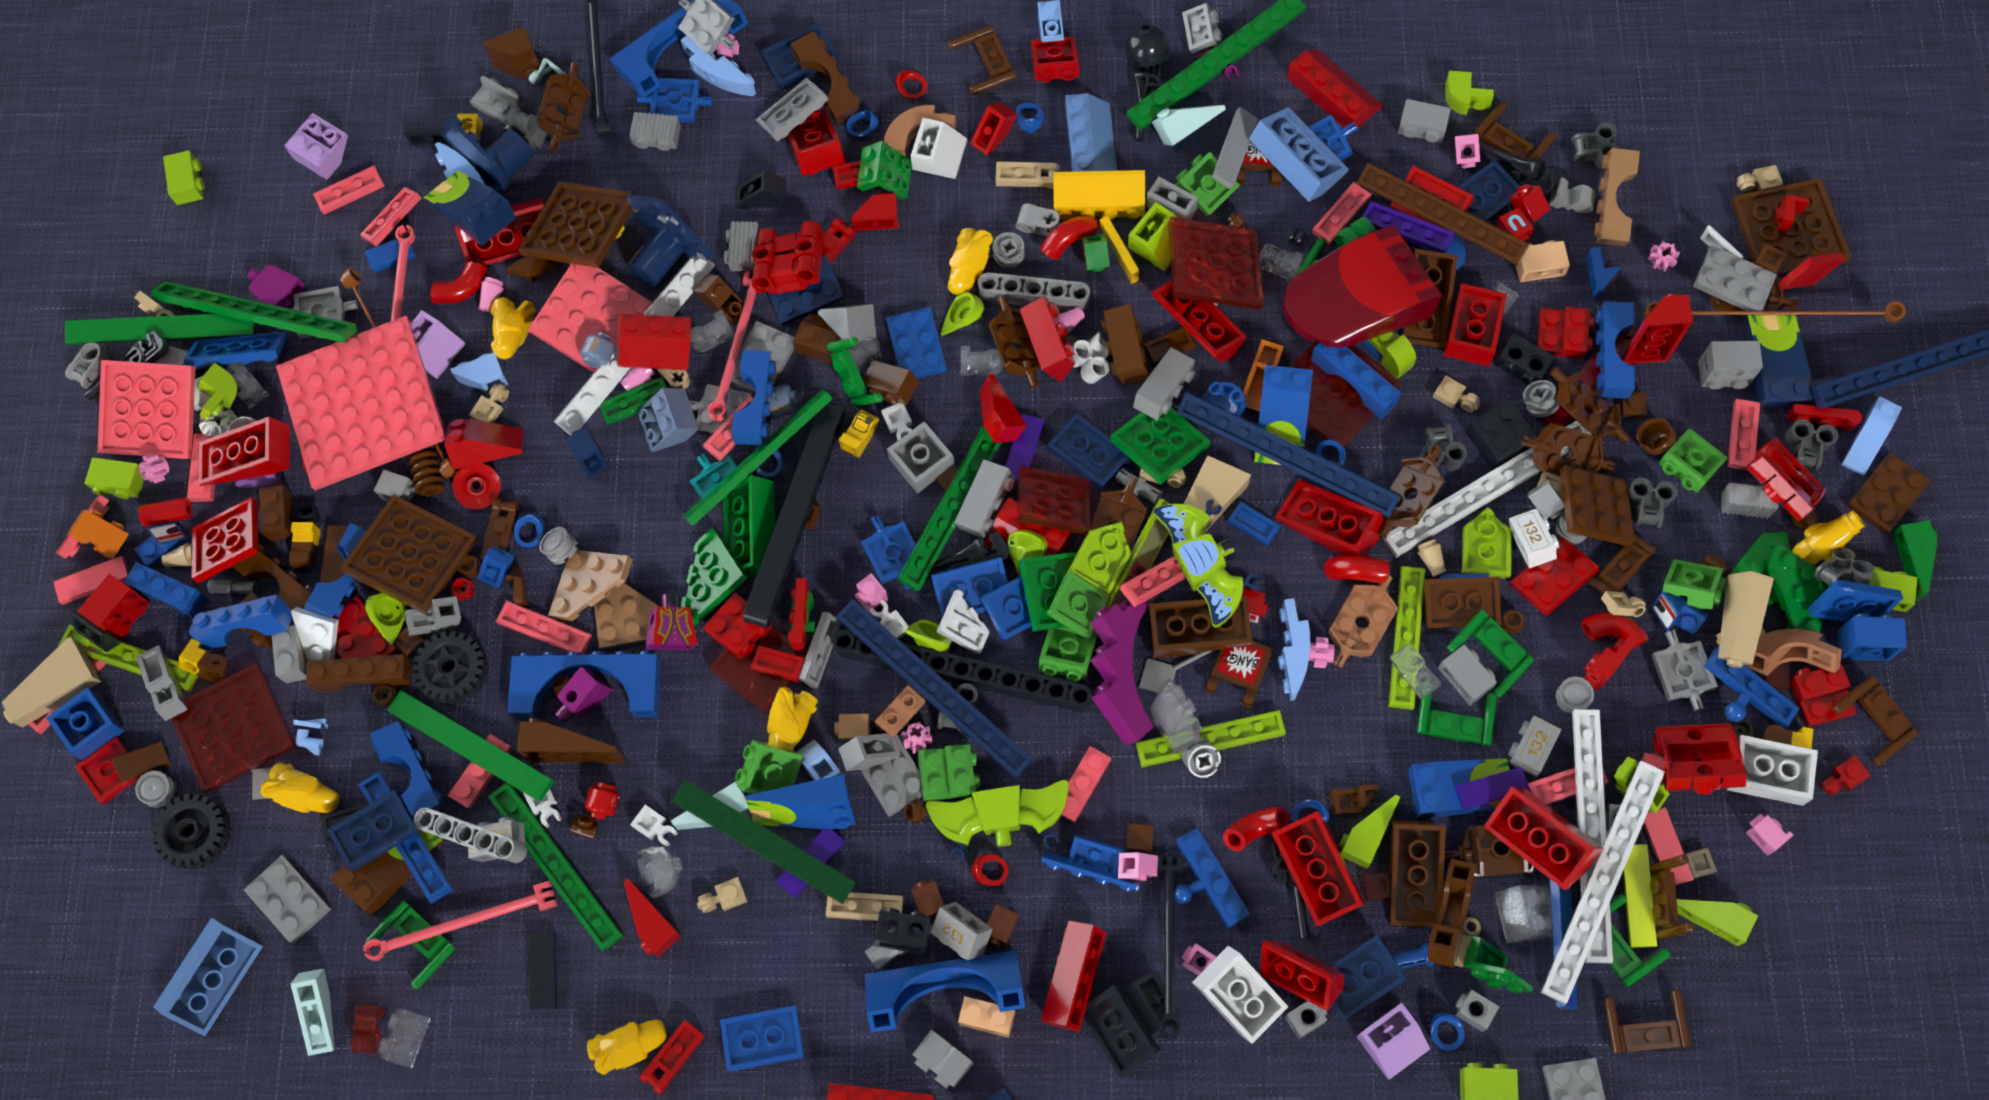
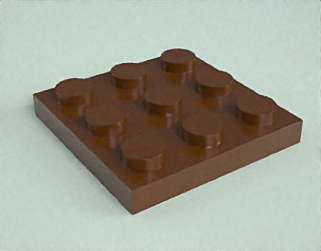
(1597, 506)

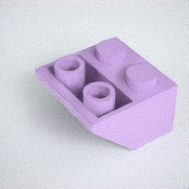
(318, 146)
(436, 343)
(1394, 1041)

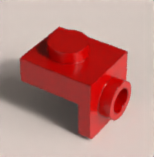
(1786, 211)

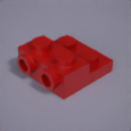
(1055, 59)
(1565, 332)
(730, 629)
(1604, 665)
(1818, 693)

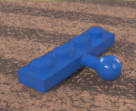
(1751, 690)
(1210, 878)

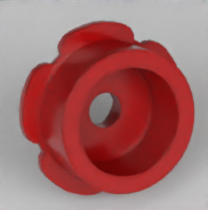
(461, 583)

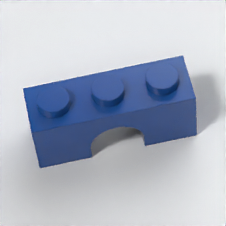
(165, 589)

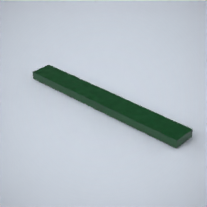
(764, 842)

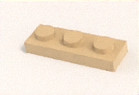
(863, 906)

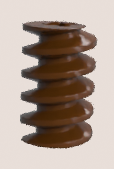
(425, 472)

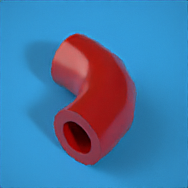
(1068, 233)
(460, 288)
(1357, 568)
(1613, 625)
(1254, 826)

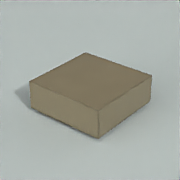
(1701, 863)

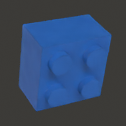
(1872, 637)
(85, 723)

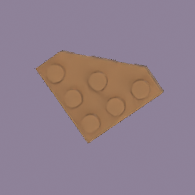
(586, 581)
(622, 618)

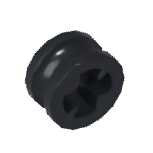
(1297, 236)
(308, 513)

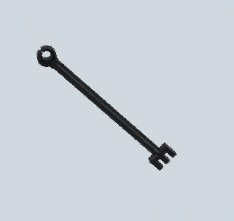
(602, 127)
(1169, 871)

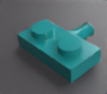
(711, 474)

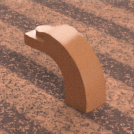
(906, 126)
(1794, 645)

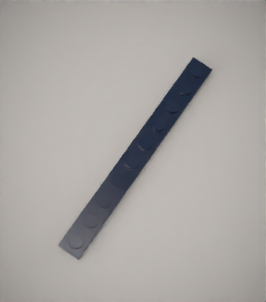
(1901, 369)
(1289, 454)
(934, 689)

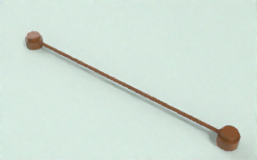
(351, 278)
(1892, 312)

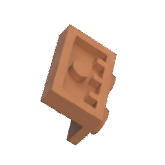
(899, 712)

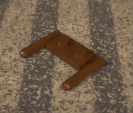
(992, 56)
(1507, 140)
(1623, 566)
(1883, 712)
(1665, 900)
(1648, 1035)

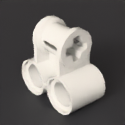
(1092, 355)

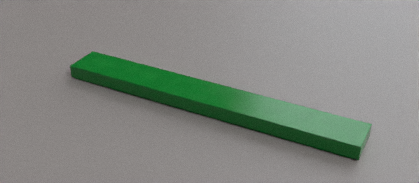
(168, 327)
(756, 458)
(942, 521)
(470, 746)
(558, 869)

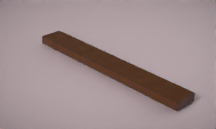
(1443, 214)

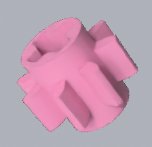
(722, 50)
(1663, 256)
(153, 468)
(1321, 652)
(916, 737)

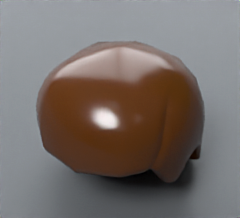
(1656, 436)

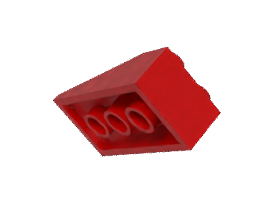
(245, 452)
(1331, 520)

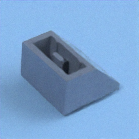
(667, 419)

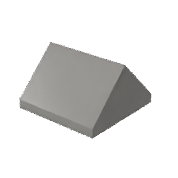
(851, 320)

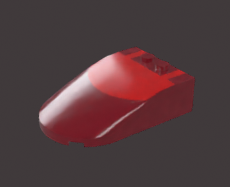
(1361, 291)

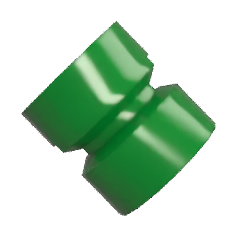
(1357, 229)

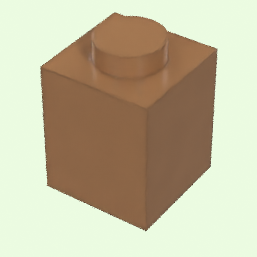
(851, 726)

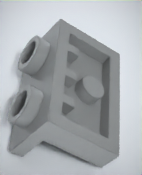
(1201, 28)
(495, 99)

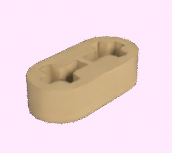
(669, 378)

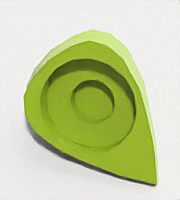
(962, 312)
(1026, 545)
(385, 615)
(927, 637)

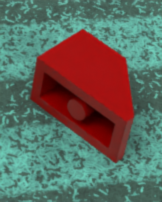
(993, 127)
(877, 213)

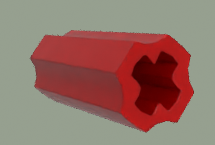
(165, 511)

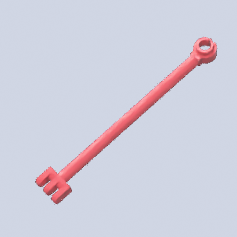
(401, 268)
(719, 403)
(537, 898)

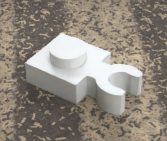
(897, 420)
(891, 621)
(544, 807)
(651, 824)

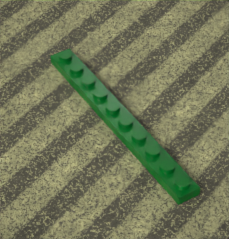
(1215, 61)
(254, 311)

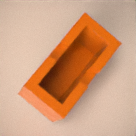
(93, 529)

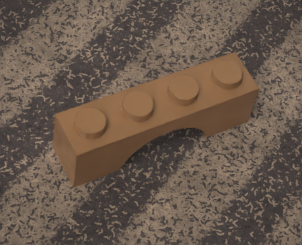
(1613, 225)

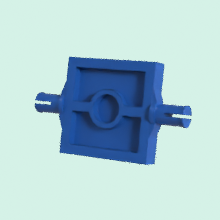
(676, 98)
(1334, 136)
(888, 549)

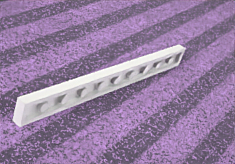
(608, 376)
(1468, 500)
(1591, 810)
(1602, 882)

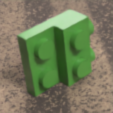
(1202, 185)
(1692, 461)
(1699, 582)
(1067, 654)
(767, 768)
(948, 773)

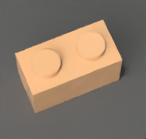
(1543, 261)
(986, 1017)

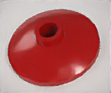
(482, 496)

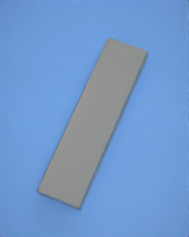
(1234, 148)

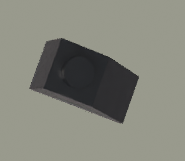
(761, 191)

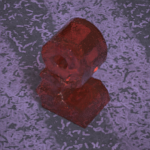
(367, 1033)

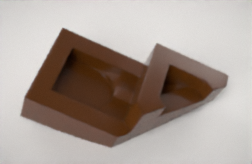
(531, 267)
(517, 579)
(1351, 800)

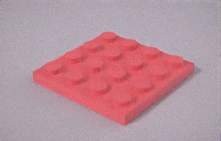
(583, 305)
(146, 409)

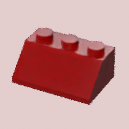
(1048, 338)
(654, 342)
(1007, 523)
(1300, 974)

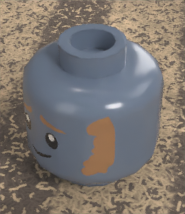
(597, 350)
(783, 400)

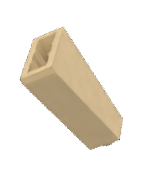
(1217, 482)
(1743, 616)
(51, 684)

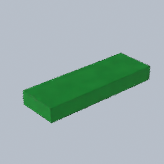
(630, 401)

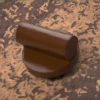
(1807, 521)
(1716, 561)
(584, 826)

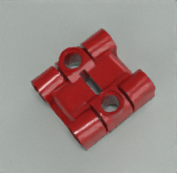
(788, 271)
(1786, 479)
(1719, 754)

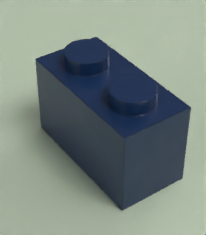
(586, 452)

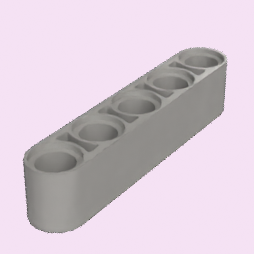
(1025, 284)
(479, 837)

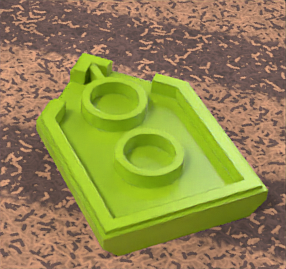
(1487, 546)
(1102, 557)

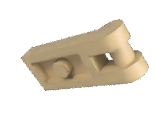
(1025, 174)

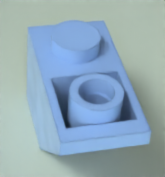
(1050, 21)
(481, 372)
(817, 762)

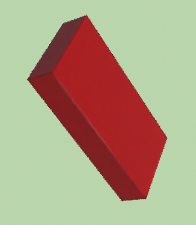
(777, 663)

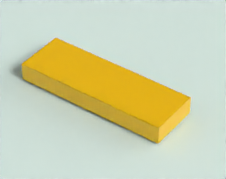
(1119, 250)

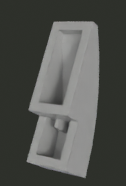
(161, 683)

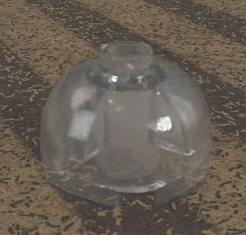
(659, 870)

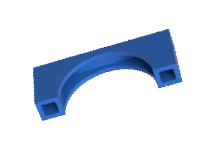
(638, 60)
(533, 678)
(895, 989)

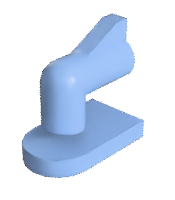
(312, 744)

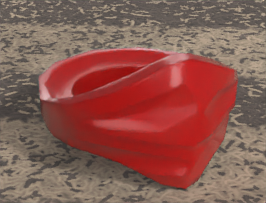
(908, 75)
(976, 870)

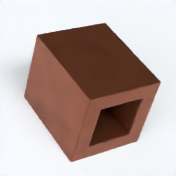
(927, 898)
(1003, 925)

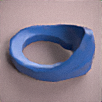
(869, 116)
(1029, 125)
(1341, 449)
(777, 454)
(540, 527)
(1313, 804)
(1451, 1019)

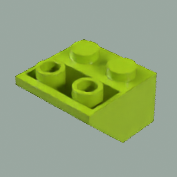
(1151, 237)

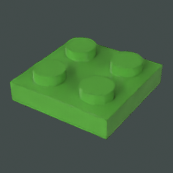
(1076, 604)

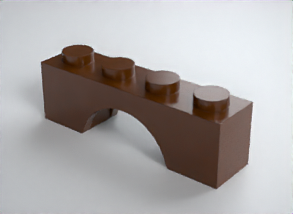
(811, 54)
(261, 567)
(379, 670)
(1453, 913)

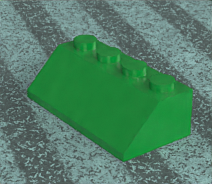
(749, 522)

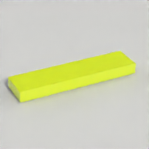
(1639, 899)

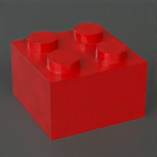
(114, 607)

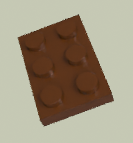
(1888, 493)
(1457, 600)

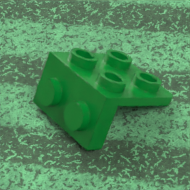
(885, 168)
(1489, 963)

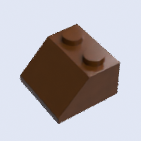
(513, 53)
(813, 338)

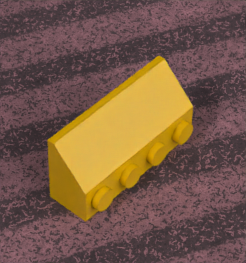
(1099, 194)

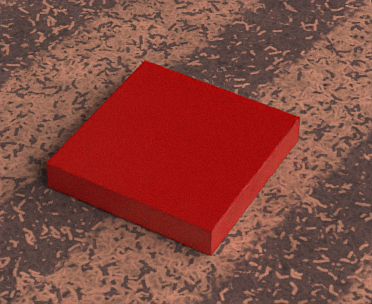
(1811, 270)
(100, 771)

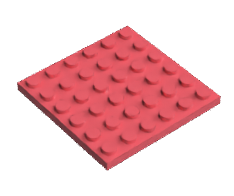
(361, 403)

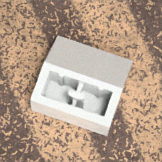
(938, 149)

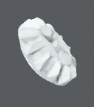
(211, 428)

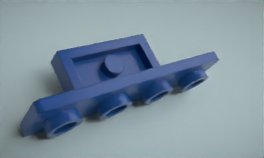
(1092, 859)

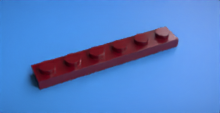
(1561, 416)

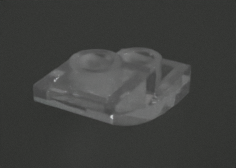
(1414, 671)

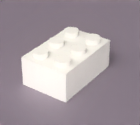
(1777, 770)
(1240, 994)

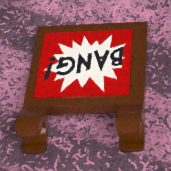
(1257, 161)
(1242, 667)

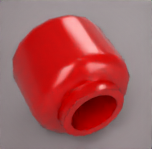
(602, 800)

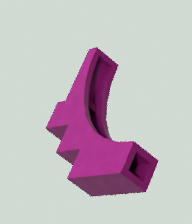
(1118, 693)

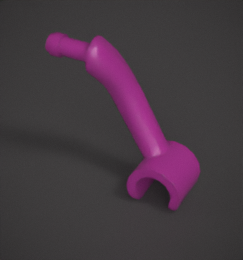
(1228, 70)

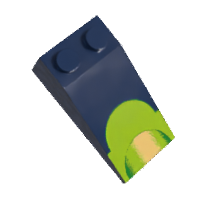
(471, 206)
(1785, 368)

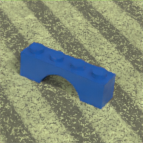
(1615, 376)
(1374, 390)
(749, 423)
(328, 596)
(264, 615)
(394, 747)

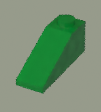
(1917, 551)

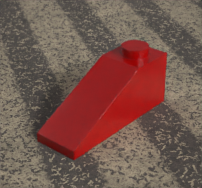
(999, 413)
(650, 925)

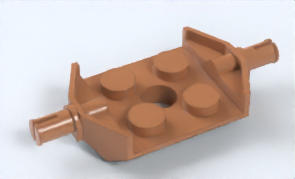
(1367, 602)

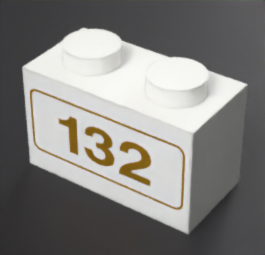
(1533, 538)

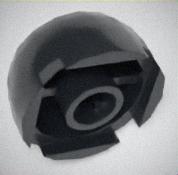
(1146, 45)

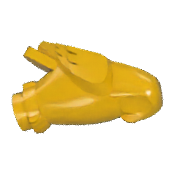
(968, 259)
(510, 326)
(1825, 537)
(789, 718)
(298, 790)
(625, 1045)

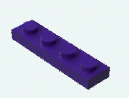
(1410, 228)

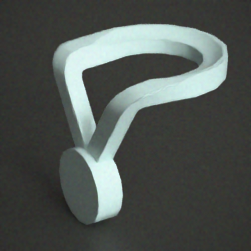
(537, 75)

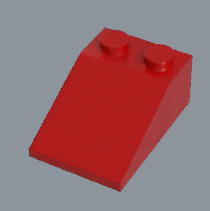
(815, 144)
(1475, 325)
(479, 441)

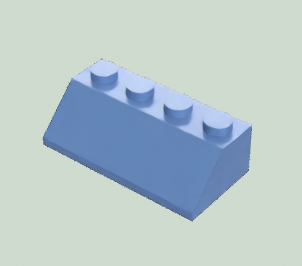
(1090, 133)
(1298, 153)
(207, 977)

